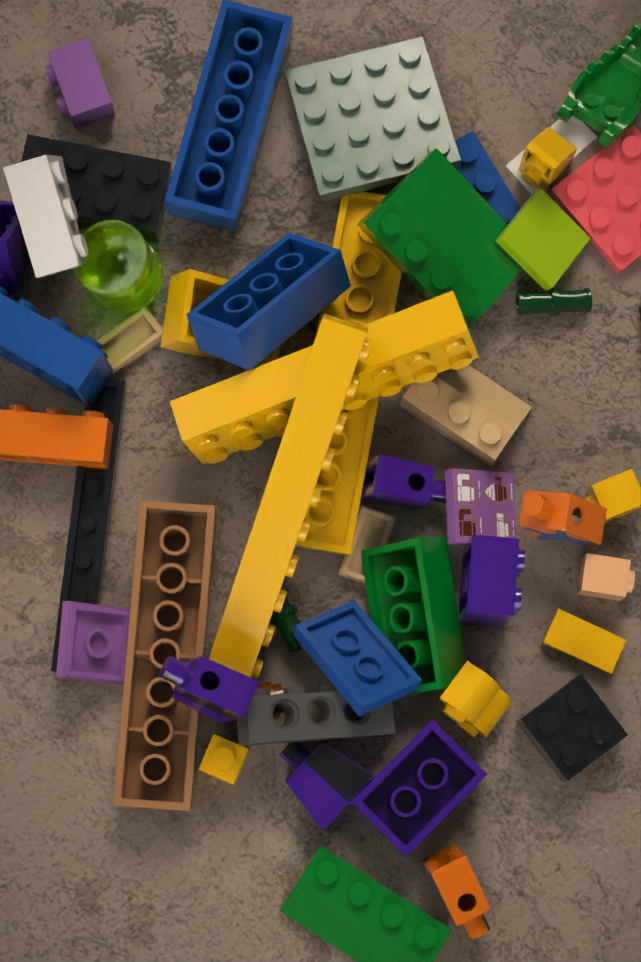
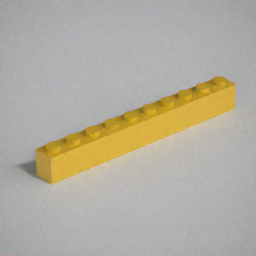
(289, 493)

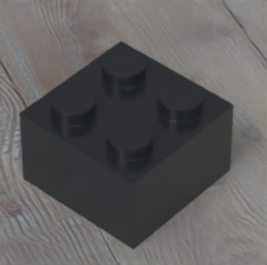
(572, 728)

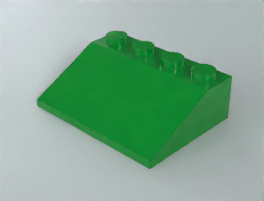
(443, 236)

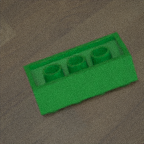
(417, 607)
(361, 914)

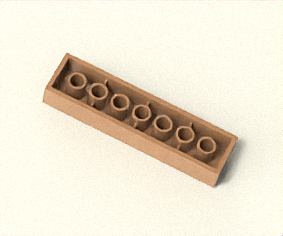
(165, 620)

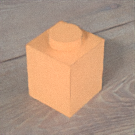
(605, 577)

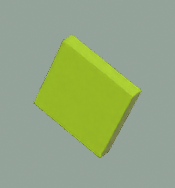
(543, 239)

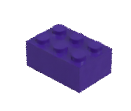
(489, 581)
(418, 788)

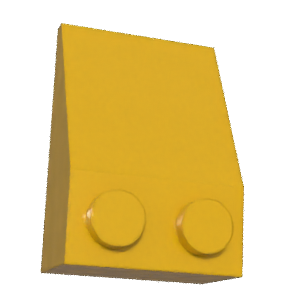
(184, 294)

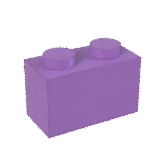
(80, 82)

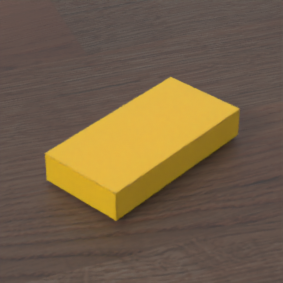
(584, 641)

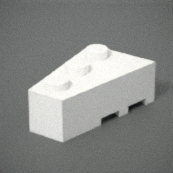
(46, 214)

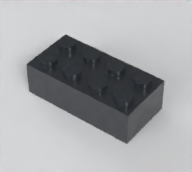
(110, 184)

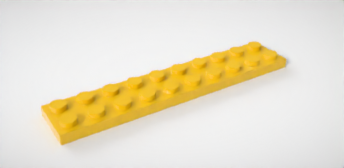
(369, 298)

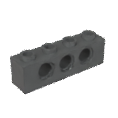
(260, 727)

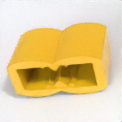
(475, 701)

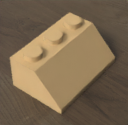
(467, 411)

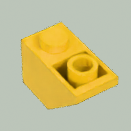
(546, 159)

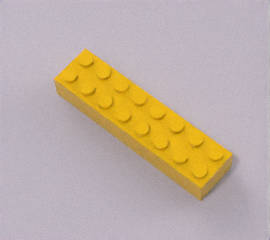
(258, 402)

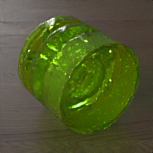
(111, 249)

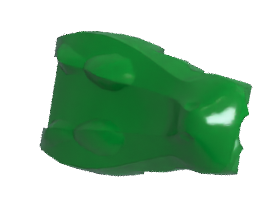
(608, 90)

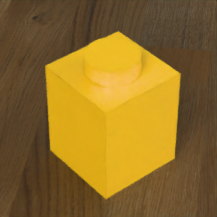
(618, 494)
(224, 759)

